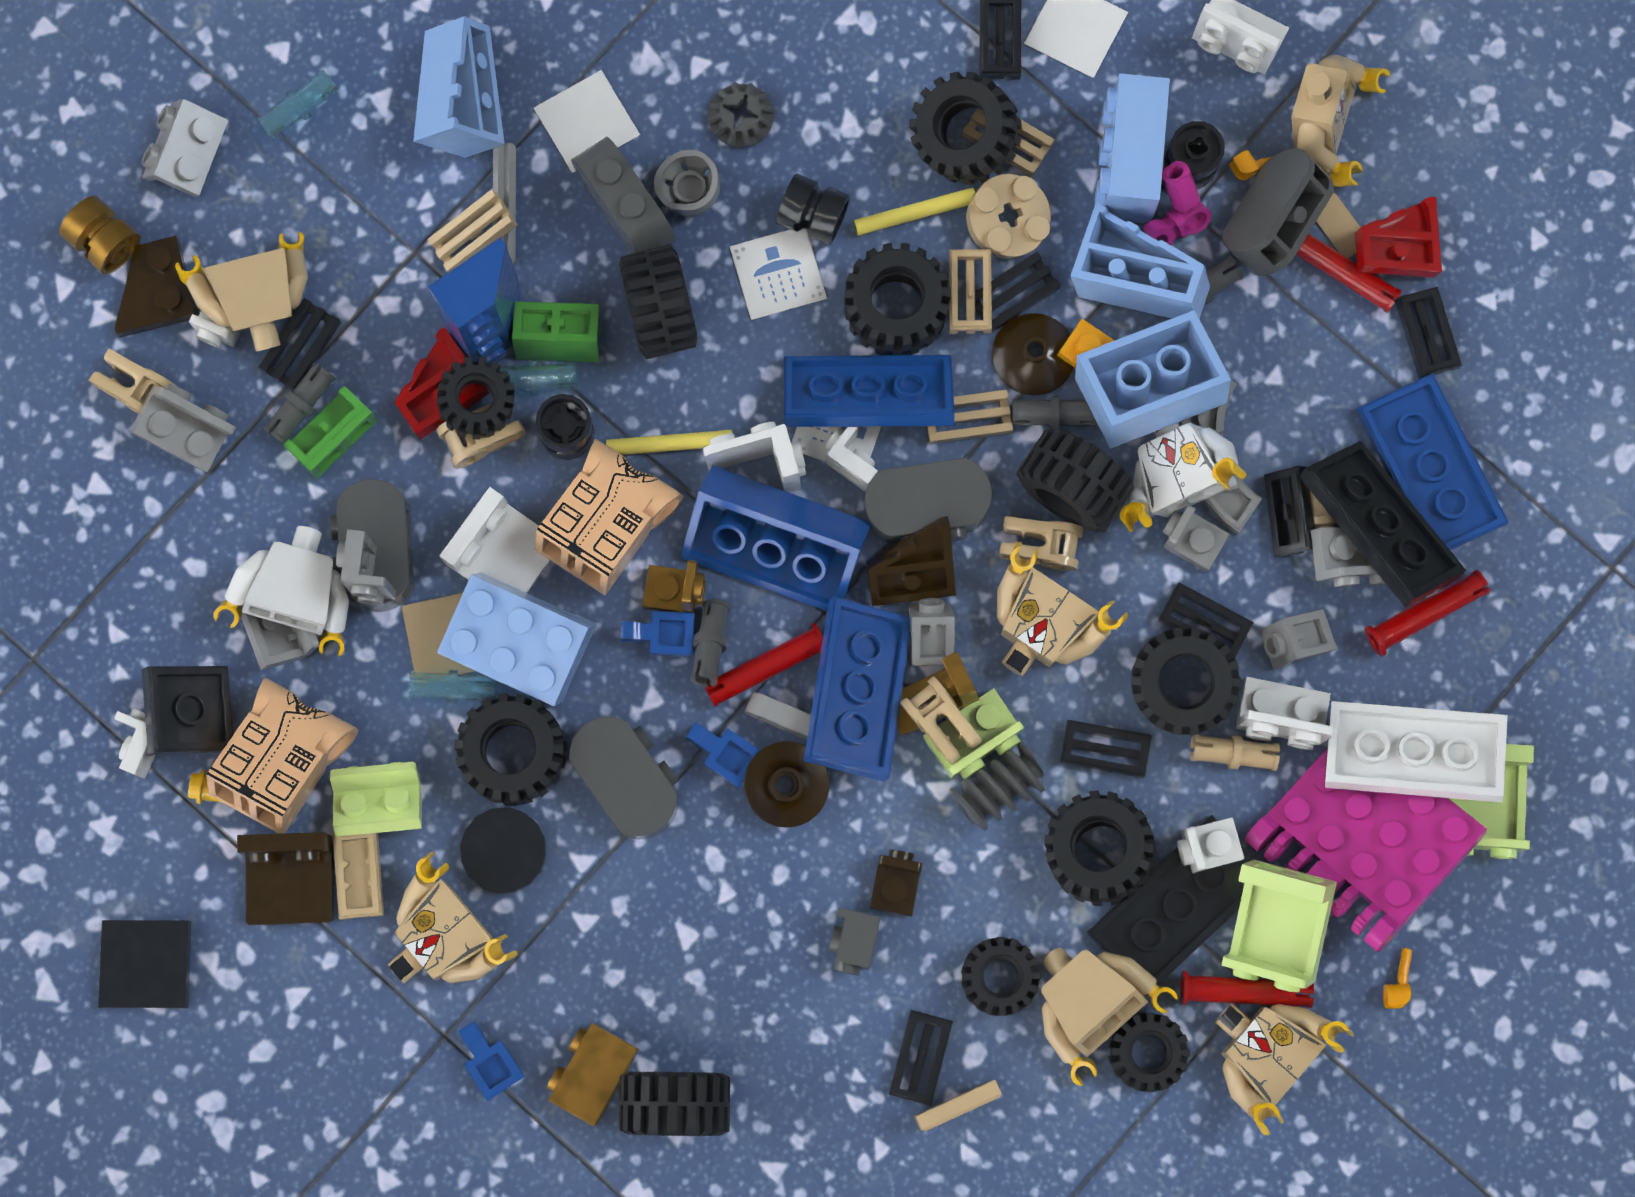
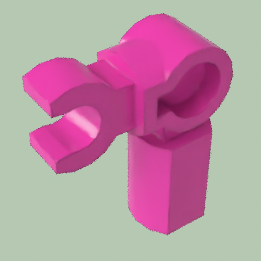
(1187, 211)

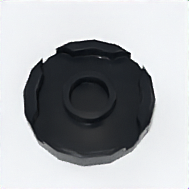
(503, 850)

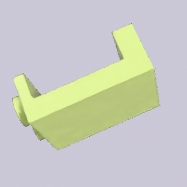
(1507, 819)
(1280, 925)

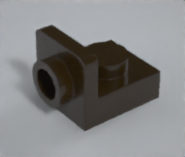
(896, 883)

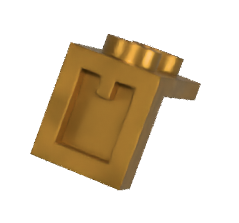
(674, 588)
(952, 678)

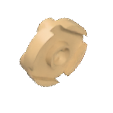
(1021, 195)

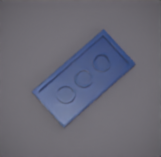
(868, 391)
(1432, 461)
(858, 689)

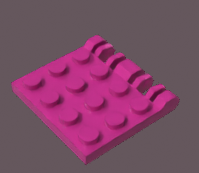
(1377, 843)

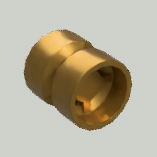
(94, 228)

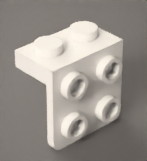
(763, 441)

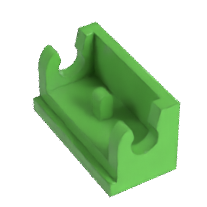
(556, 331)
(331, 433)

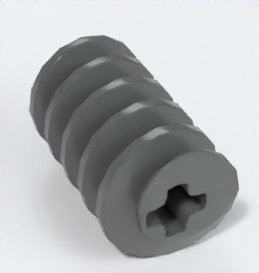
(1000, 787)

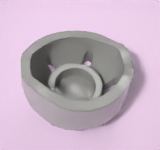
(689, 187)

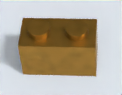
(592, 1073)

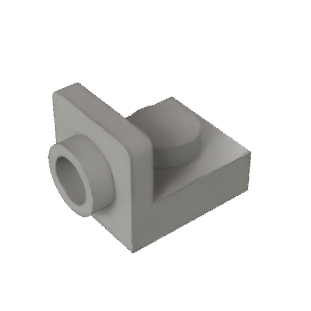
(1194, 538)
(931, 631)
(1298, 638)

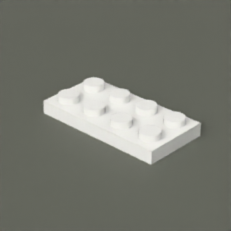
(1417, 751)

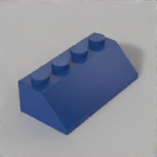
(480, 302)
(774, 538)

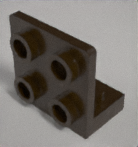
(288, 878)

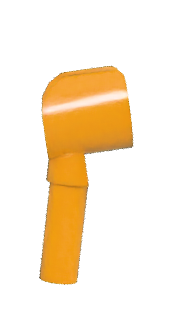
(1245, 166)
(1399, 994)

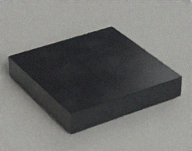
(187, 709)
(144, 964)

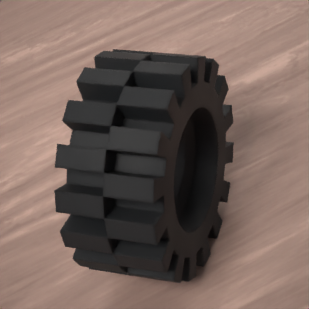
(475, 373)
(1027, 976)
(1175, 1052)

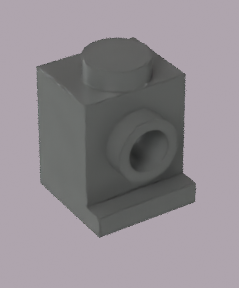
(854, 941)

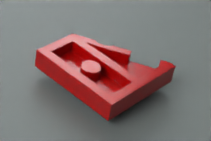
(1402, 243)
(419, 397)

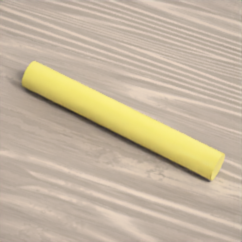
(913, 211)
(663, 443)

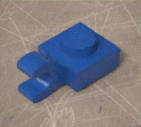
(668, 633)
(727, 755)
(492, 1066)

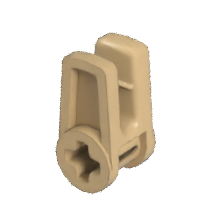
(137, 394)
(478, 448)
(1052, 534)
(933, 705)

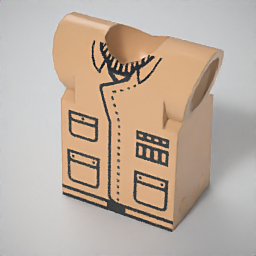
(604, 518)
(277, 757)

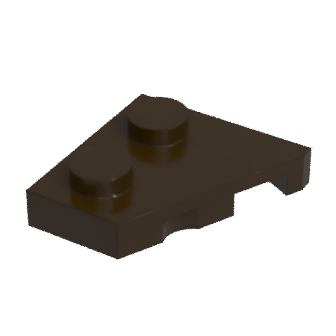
(153, 289)
(914, 567)

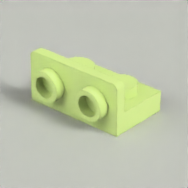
(994, 726)
(376, 799)

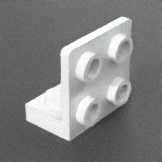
(1239, 34)
(497, 543)
(1284, 712)

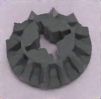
(751, 129)

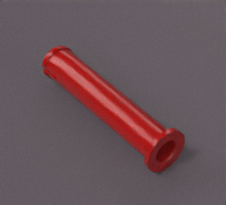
(1346, 272)
(1426, 612)
(766, 665)
(1239, 991)

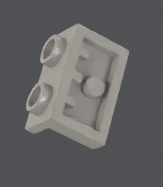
(182, 427)
(1339, 559)

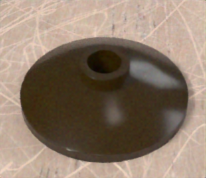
(1021, 370)
(807, 792)

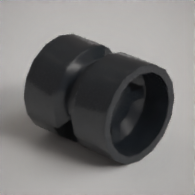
(1200, 148)
(813, 209)
(565, 427)

